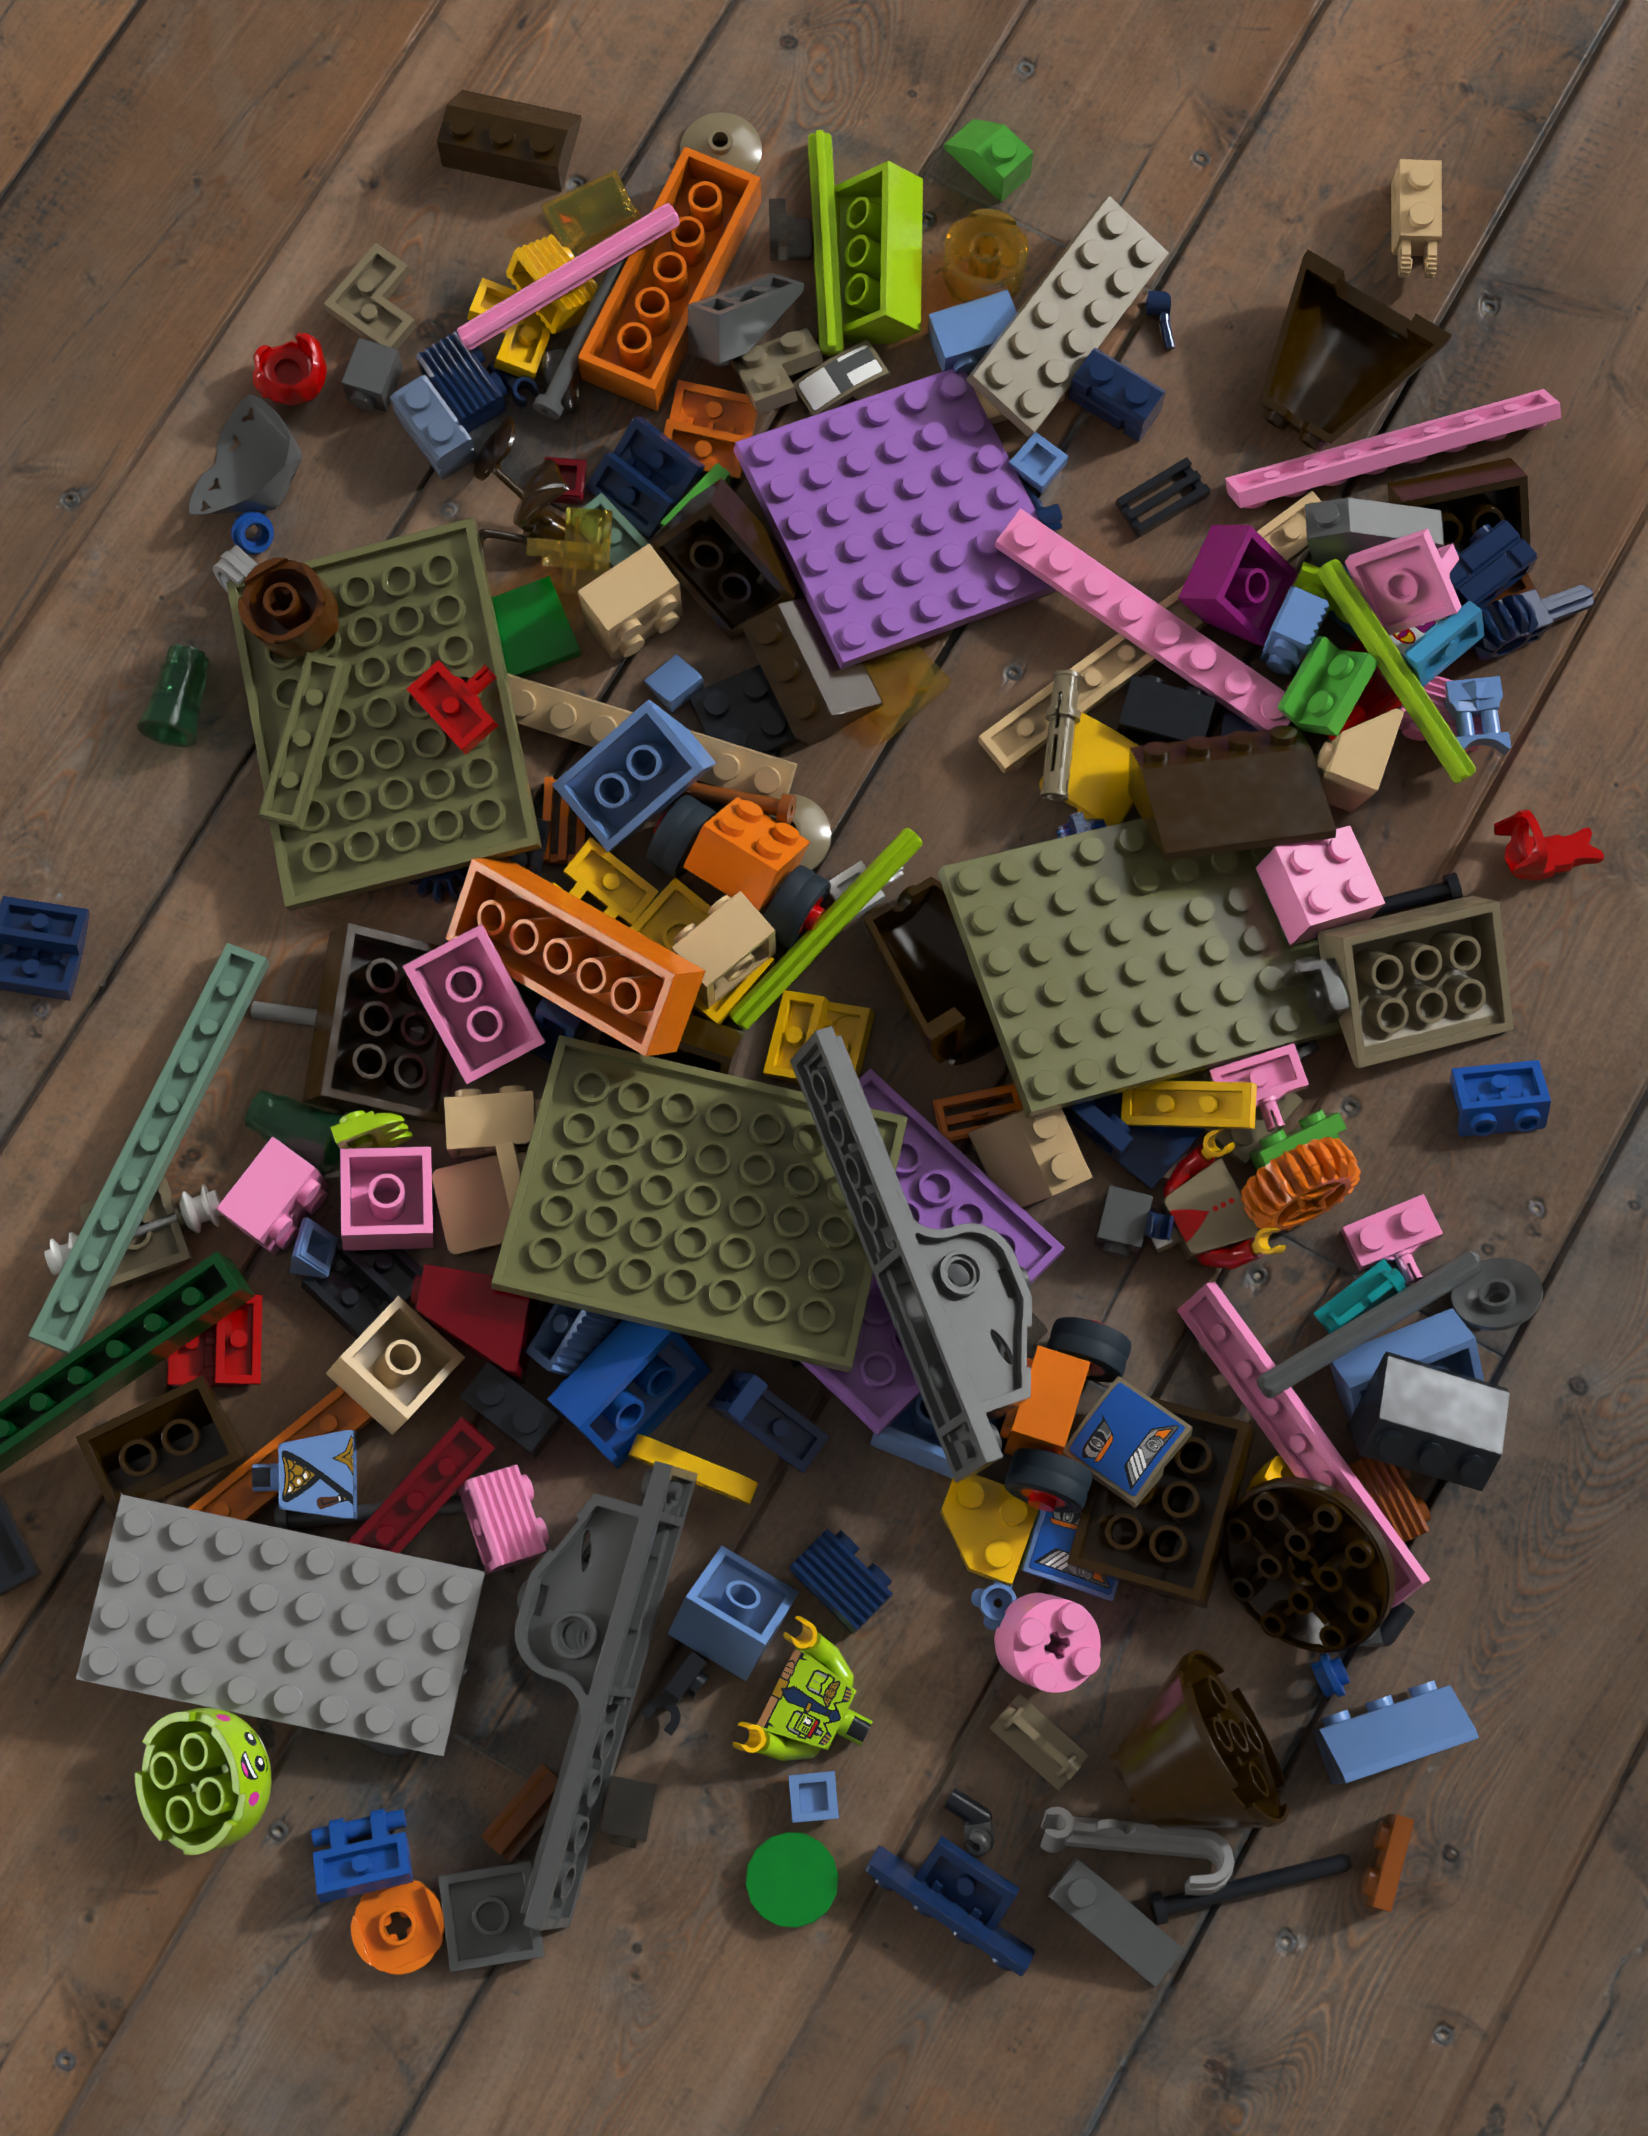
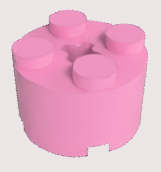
(1050, 1621)

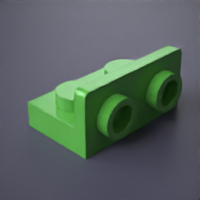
(1326, 687)

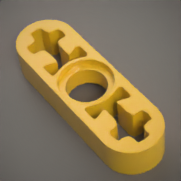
(709, 1474)

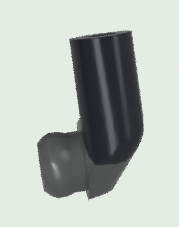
(1391, 1627)
(977, 1822)

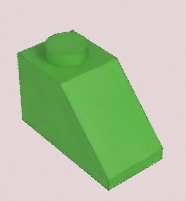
(992, 156)

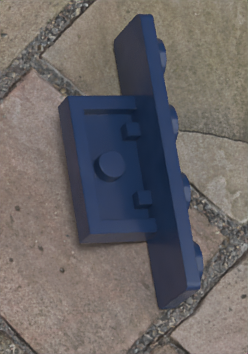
(960, 1896)

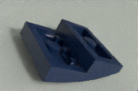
(645, 476)
(41, 947)

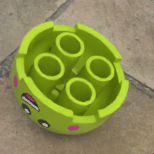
(203, 1779)

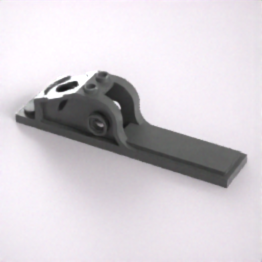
(947, 1290)
(593, 1634)

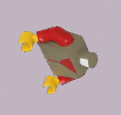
(1209, 1212)

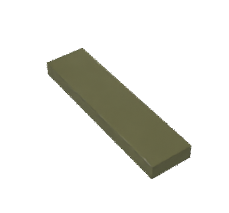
(304, 741)

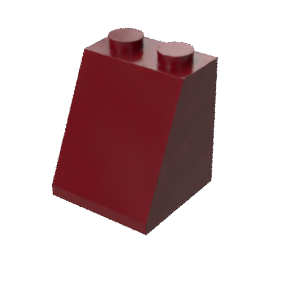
(479, 1318)

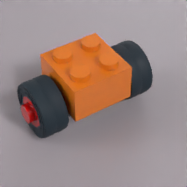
(743, 853)
(1041, 1424)

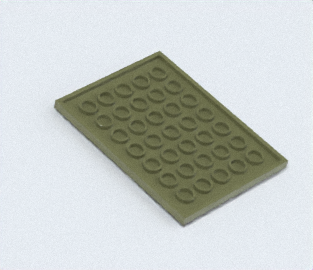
(392, 784)
(1125, 963)
(688, 1207)

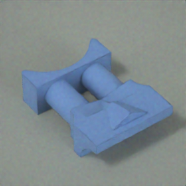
(1477, 698)

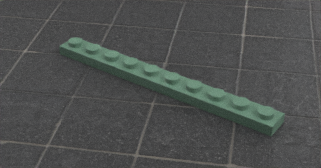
(149, 1150)

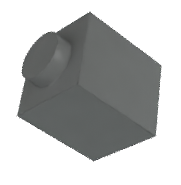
(372, 375)
(1122, 1222)

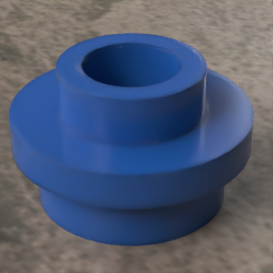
(264, 534)
(1330, 1675)

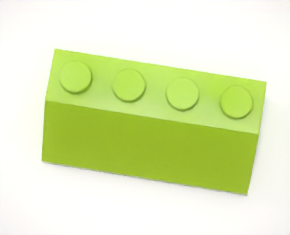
(880, 254)

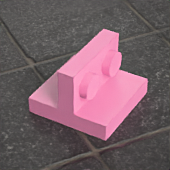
(1406, 580)

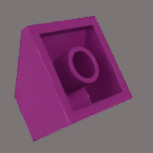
(1238, 582)

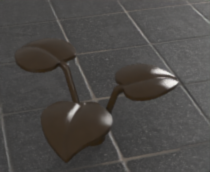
(540, 490)

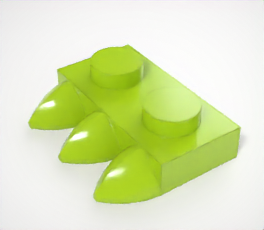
(370, 1130)

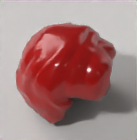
(291, 371)

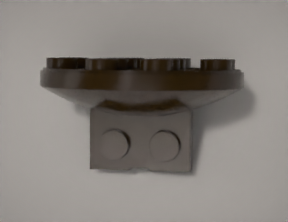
(1308, 1564)

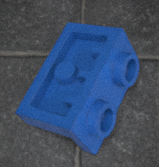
(1500, 1098)

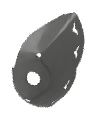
(257, 471)

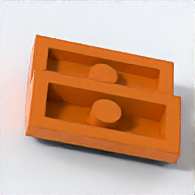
(709, 424)

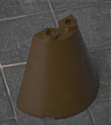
(1339, 355)
(933, 973)

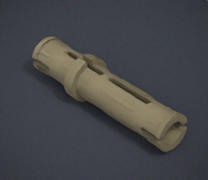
(1062, 720)

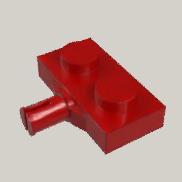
(455, 703)

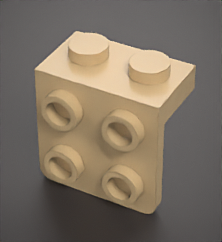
(478, 1199)

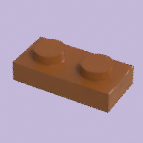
(1382, 1881)

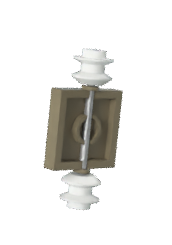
(158, 1240)

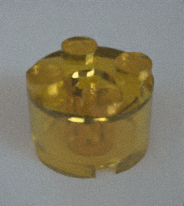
(984, 256)

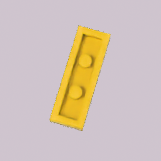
(1191, 1105)

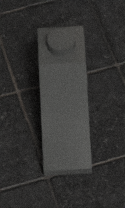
(738, 318)
(1353, 525)
(1114, 1921)

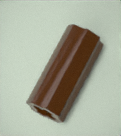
(522, 1815)

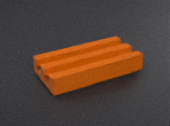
(562, 856)
(942, 1104)

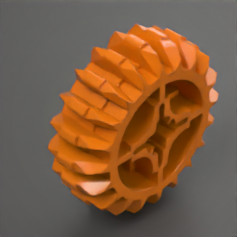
(1301, 1184)

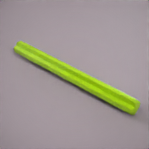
(825, 243)
(1396, 671)
(826, 928)

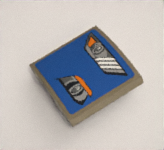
(1127, 1441)

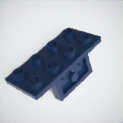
(1139, 1149)

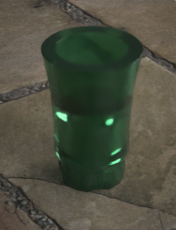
(176, 698)
(297, 1126)

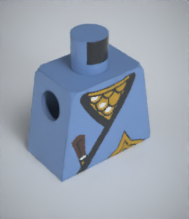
(314, 1475)

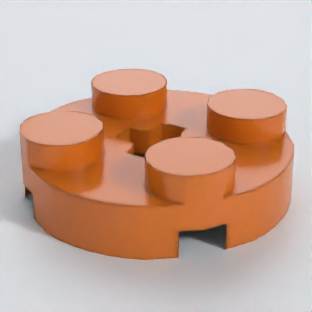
(387, 1951)

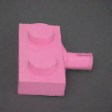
(1276, 1075)
(1393, 1236)

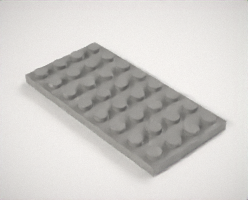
(281, 1625)

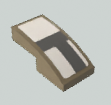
(841, 377)

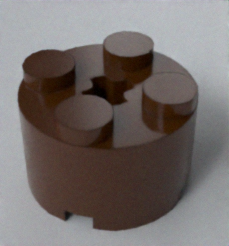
(291, 630)

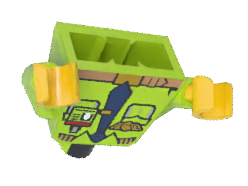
(807, 1703)

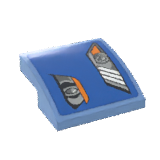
(1049, 1551)

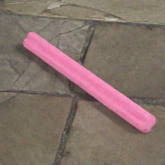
(568, 276)

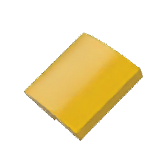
(1099, 772)
(804, 1014)

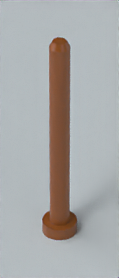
(782, 808)

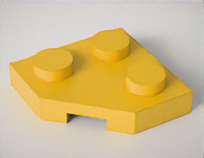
(988, 1527)

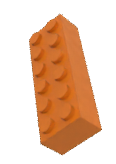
(645, 318)
(579, 956)

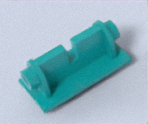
(1360, 1296)

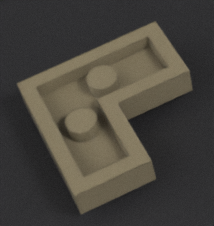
(364, 295)
(767, 369)

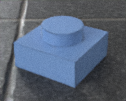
(1038, 462)
(813, 1796)

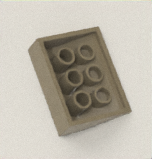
(1421, 979)

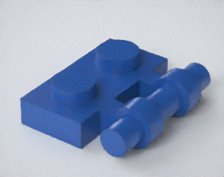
(363, 1865)

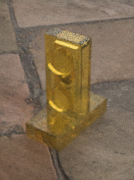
(584, 550)

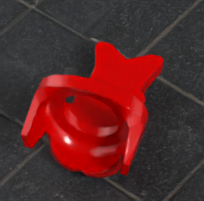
(1542, 856)

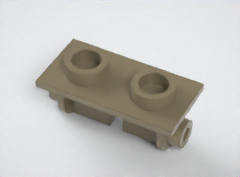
(1039, 1742)

